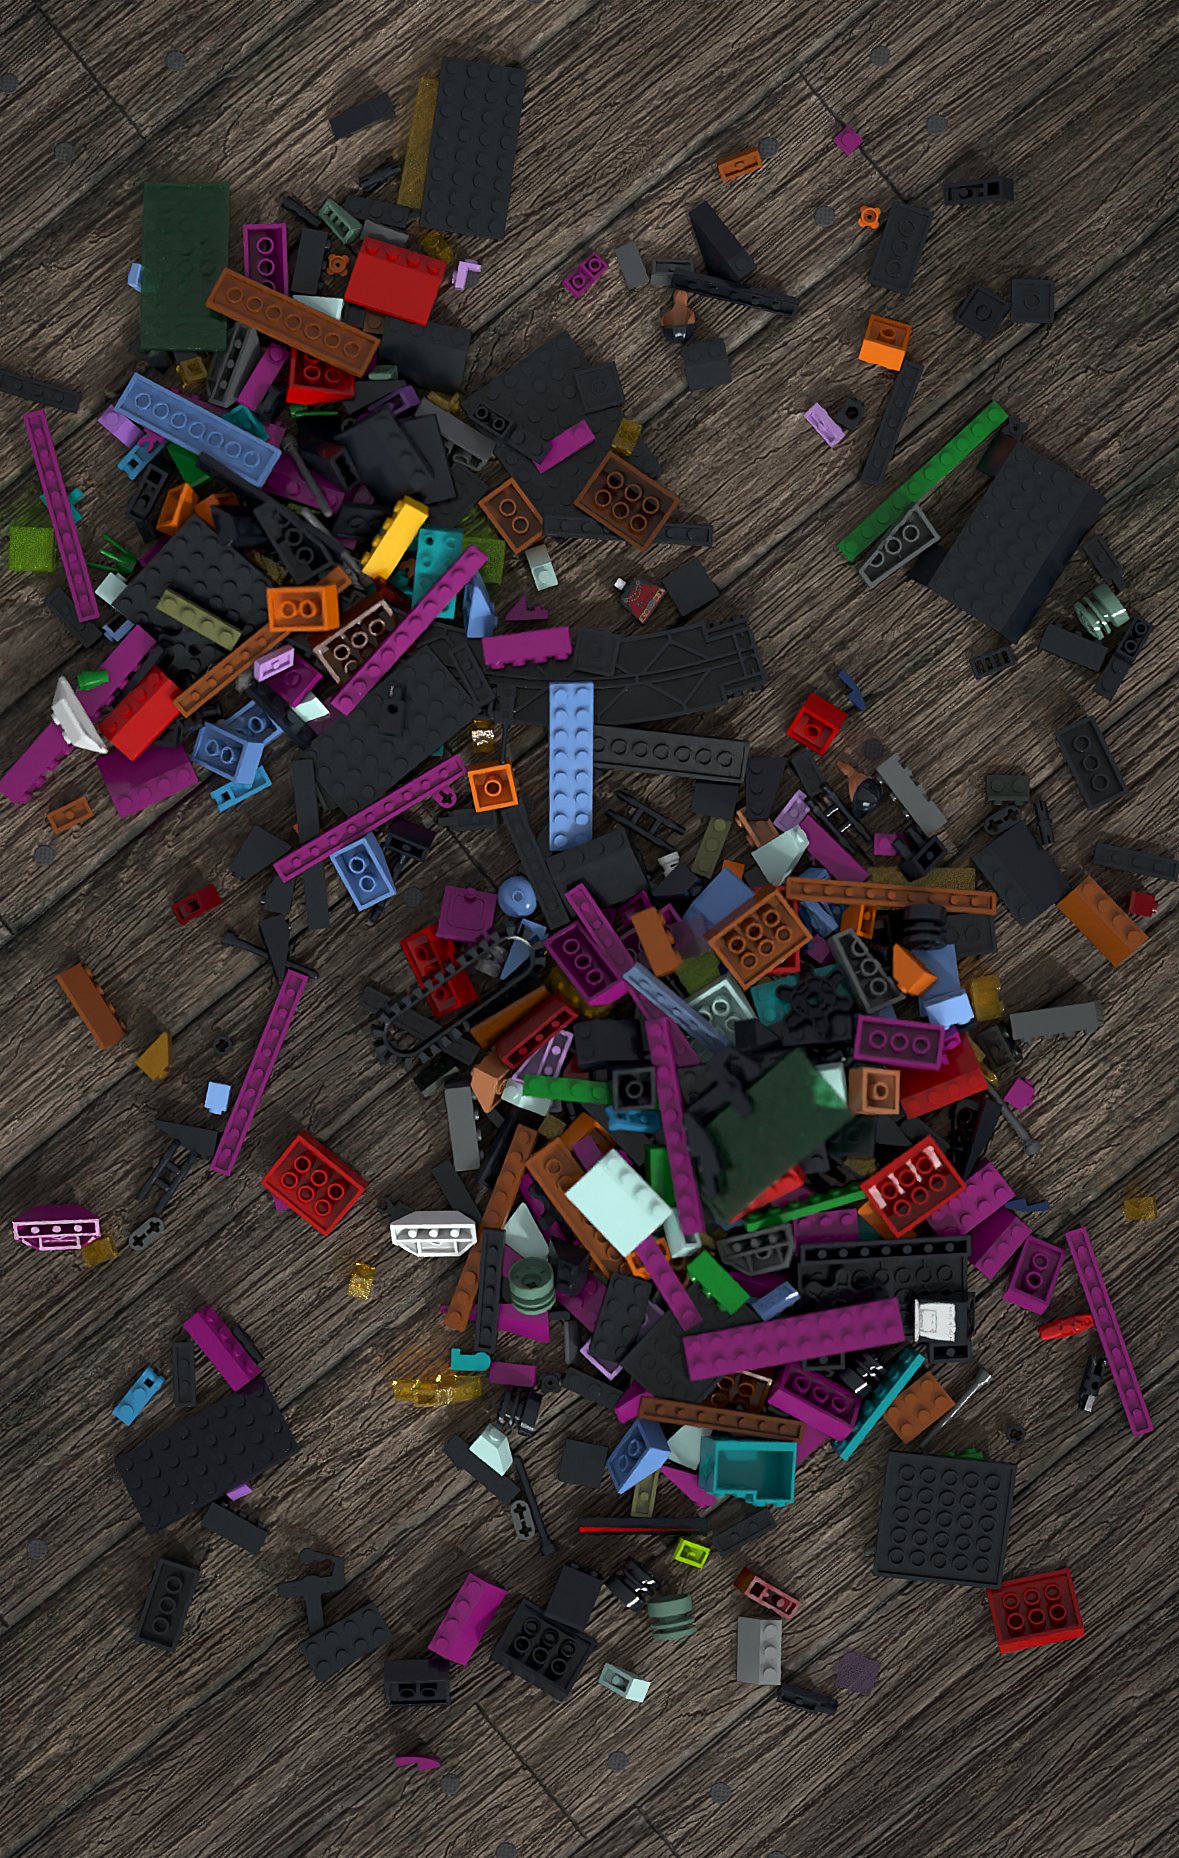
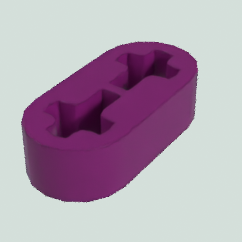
(438, 798)

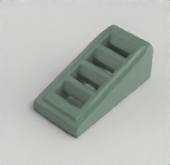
(351, 228)
(384, 373)

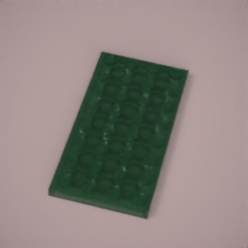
(181, 262)
(790, 1119)

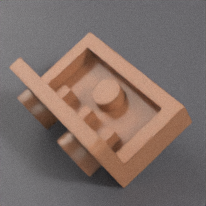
(758, 831)

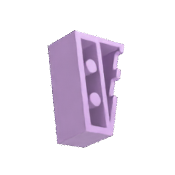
(548, 1059)

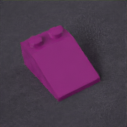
(1034, 1275)

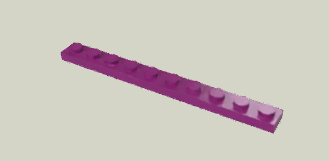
(61, 516)
(409, 629)
(370, 817)
(621, 960)
(259, 1072)
(672, 1115)
(649, 1254)
(1109, 1331)

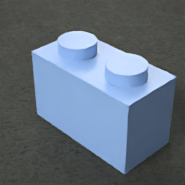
(949, 1009)

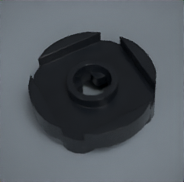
(272, 405)

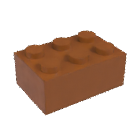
(513, 516)
(657, 942)
(917, 1406)

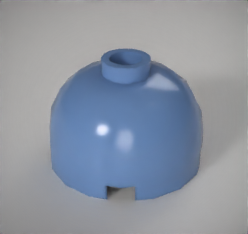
(517, 897)

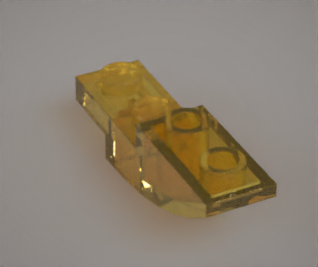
(439, 1392)

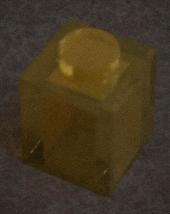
(191, 372)

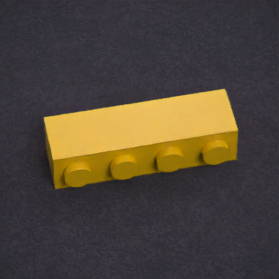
(395, 538)

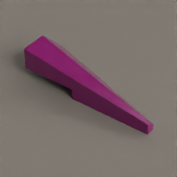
(515, 1322)

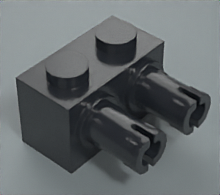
(922, 858)

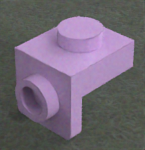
(459, 277)

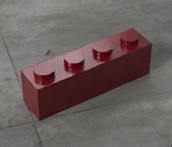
(536, 1029)

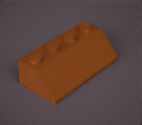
(1102, 921)
(92, 1006)

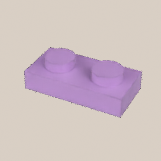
(824, 425)
(273, 662)
(792, 813)

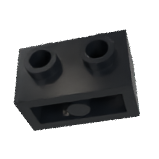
(410, 839)

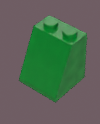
(186, 463)

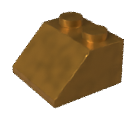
(157, 1057)

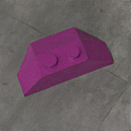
(57, 1227)

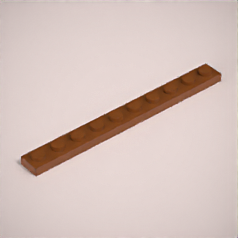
(243, 656)
(888, 895)
(496, 1217)

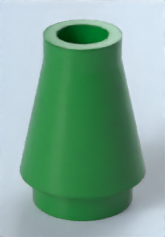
(91, 678)

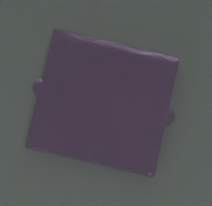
(689, 936)
(857, 1673)

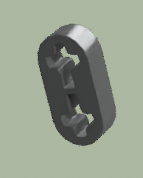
(150, 1237)
(518, 1521)

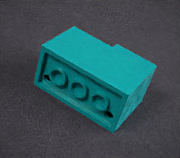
(434, 559)
(748, 1469)

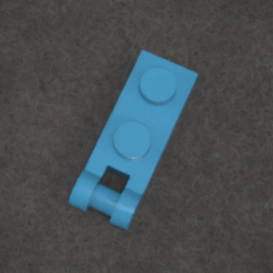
(142, 457)
(241, 791)
(636, 1120)
(138, 1396)

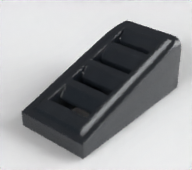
(1011, 656)

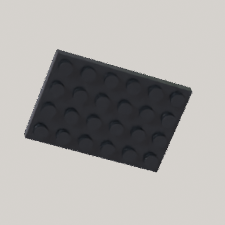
(660, 1355)

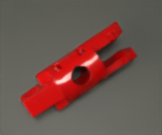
(1066, 1326)

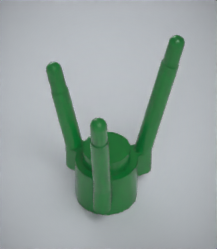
(301, 410)
(126, 563)

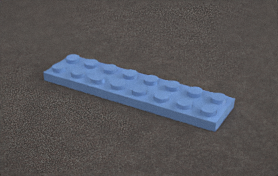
(197, 429)
(570, 764)

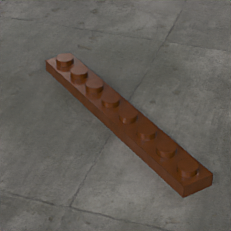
(720, 1419)

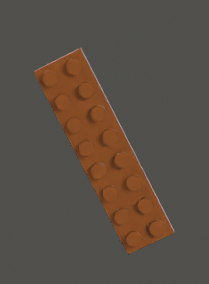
(293, 323)
(556, 1174)

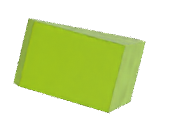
(690, 1552)

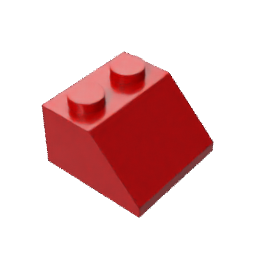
(816, 724)

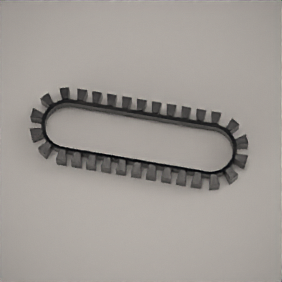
(380, 1031)

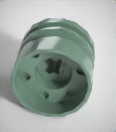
(1103, 610)
(532, 1285)
(671, 1616)

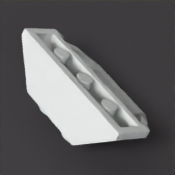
(74, 719)
(434, 1233)

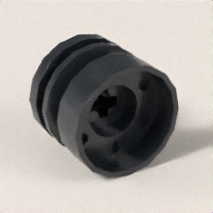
(924, 927)
(861, 1370)
(519, 1411)
(633, 1584)

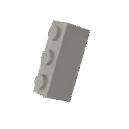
(759, 1650)

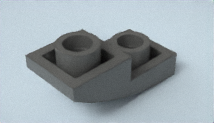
(383, 233)

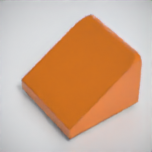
(736, 868)

